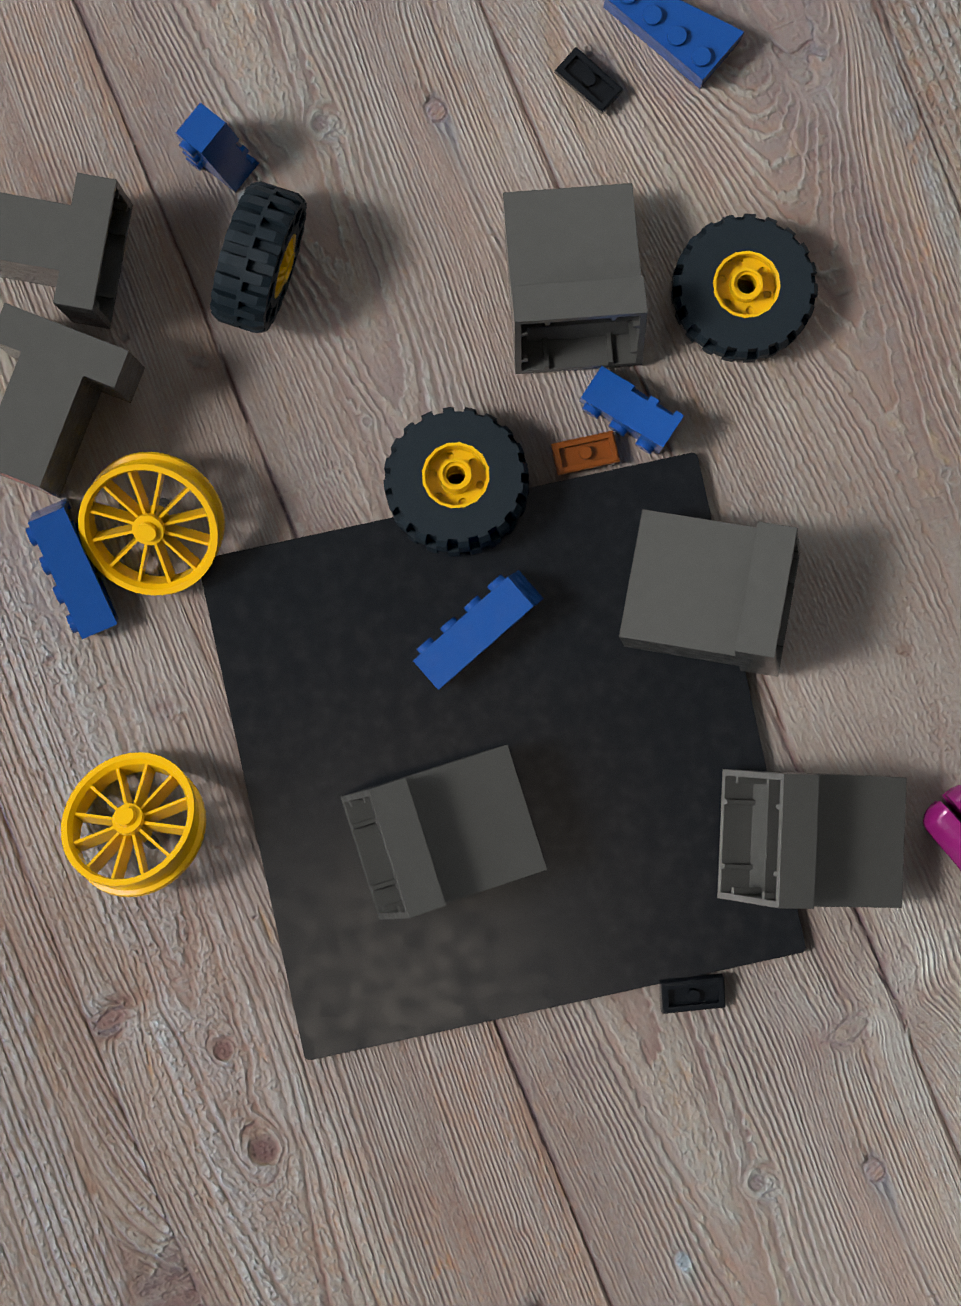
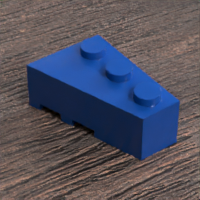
(212, 145)
(630, 411)

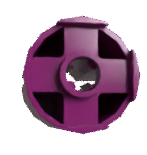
(944, 825)

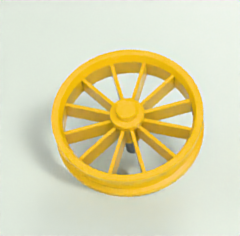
(151, 523)
(133, 824)

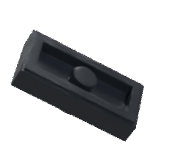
(588, 80)
(692, 993)

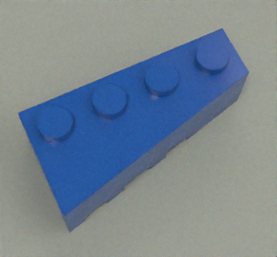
(679, 33)
(71, 569)
(477, 629)

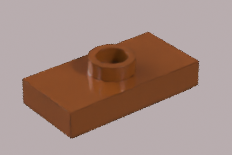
(585, 453)

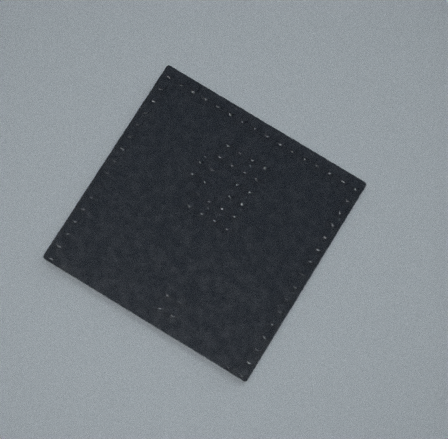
(605, 739)

